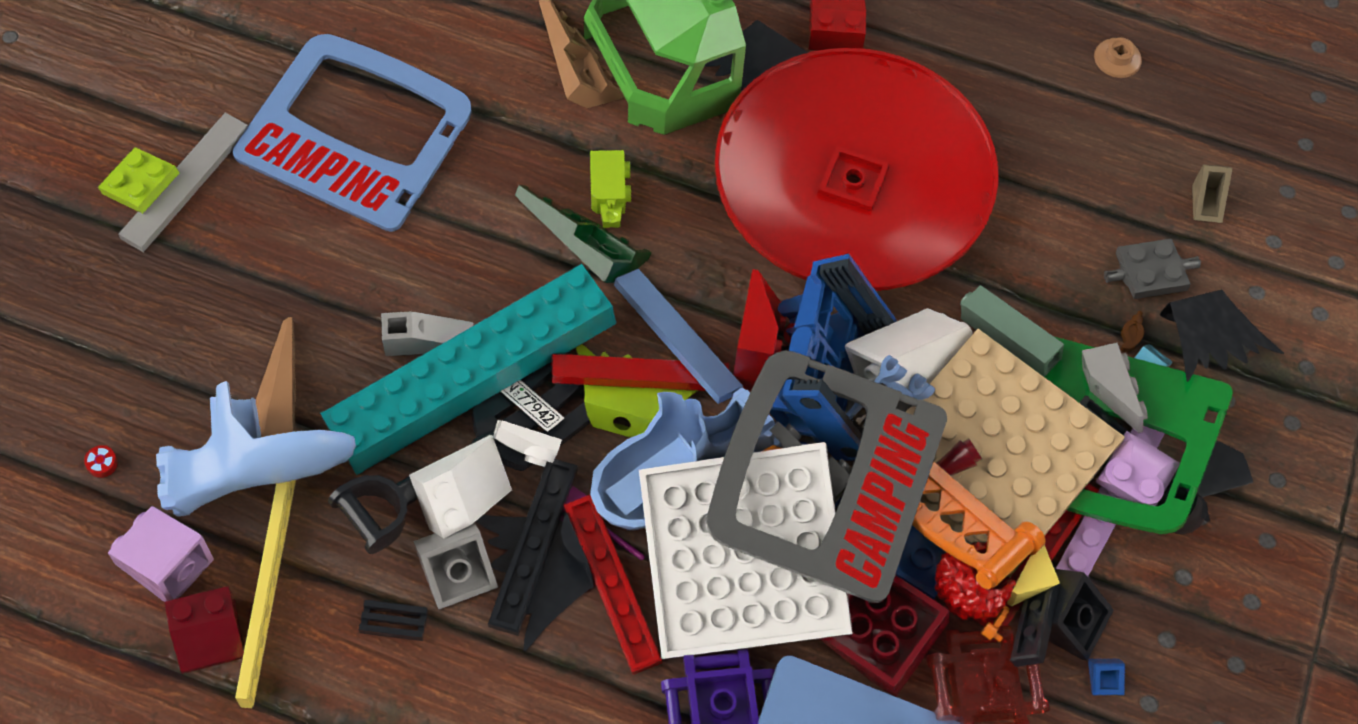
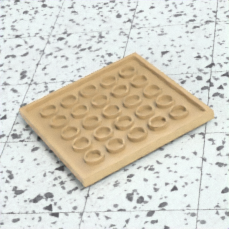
(1031, 437)

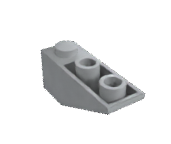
(417, 332)
(1110, 382)

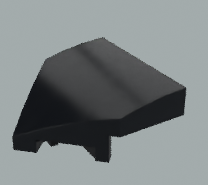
(1224, 471)

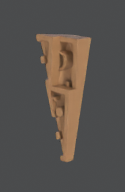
(577, 62)
(278, 388)

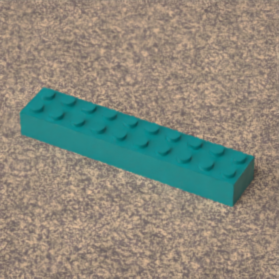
(471, 367)

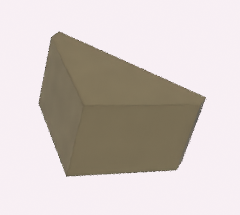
(1211, 193)

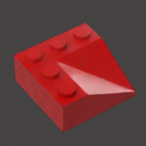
(758, 331)

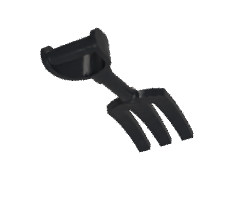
(484, 422)

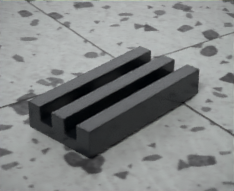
(367, 616)

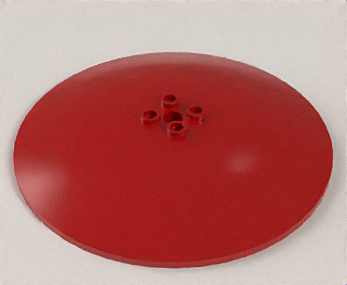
(869, 115)

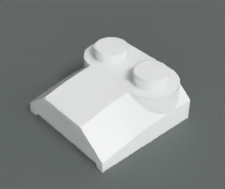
(536, 445)

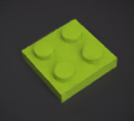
(138, 180)

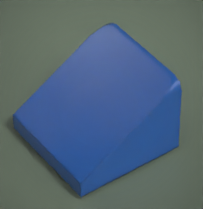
(1107, 676)

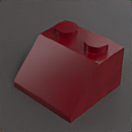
(205, 629)

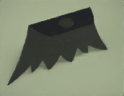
(763, 51)
(1213, 326)
(563, 576)

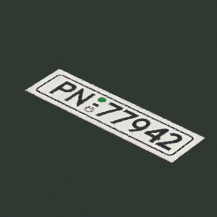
(533, 405)

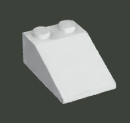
(461, 487)

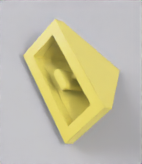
(1035, 578)

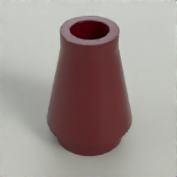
(960, 458)

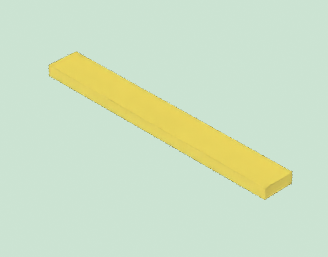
(264, 594)

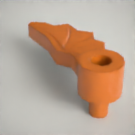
(990, 630)

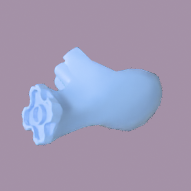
(674, 436)
(241, 458)

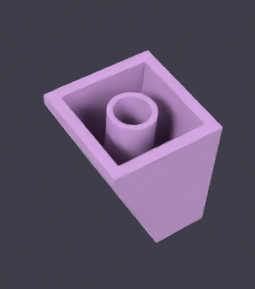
(161, 554)

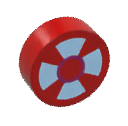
(100, 461)

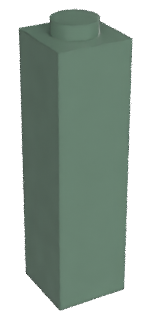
(1011, 330)

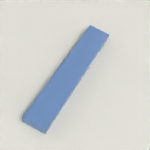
(678, 336)

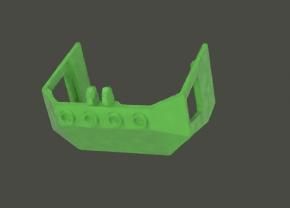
(685, 33)

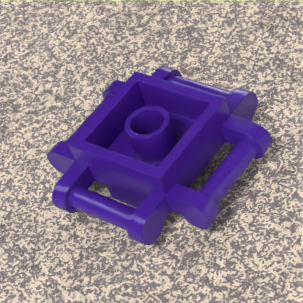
(717, 695)

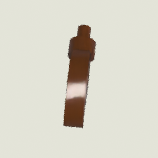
(1132, 332)

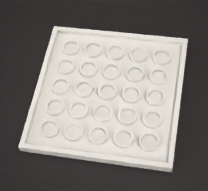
(724, 598)

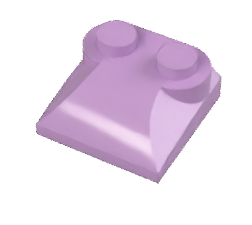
(1138, 471)

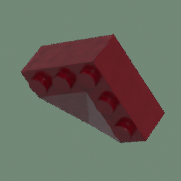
(891, 635)

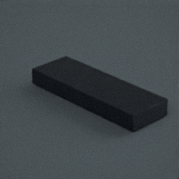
(1034, 628)

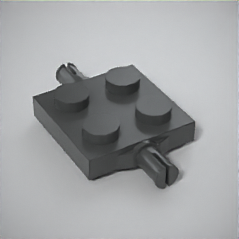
(1152, 268)

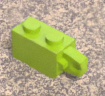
(608, 185)

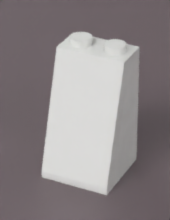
(919, 343)

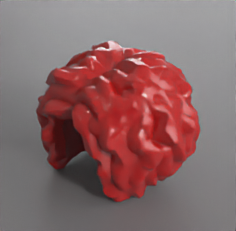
(962, 593)

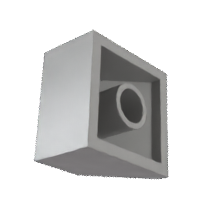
(456, 566)

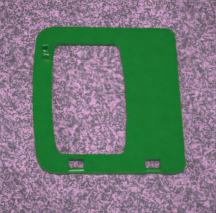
(1173, 409)

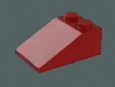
(837, 24)

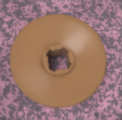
(1117, 65)

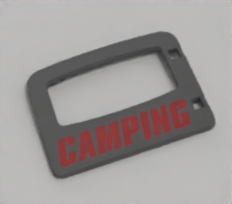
(880, 496)

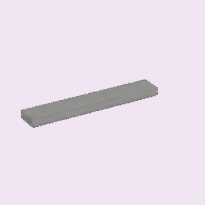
(193, 173)

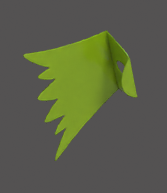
(633, 403)

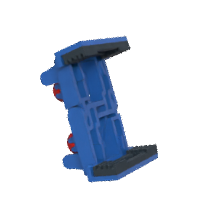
(823, 337)

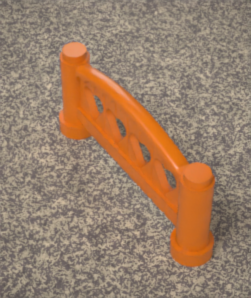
(1005, 546)

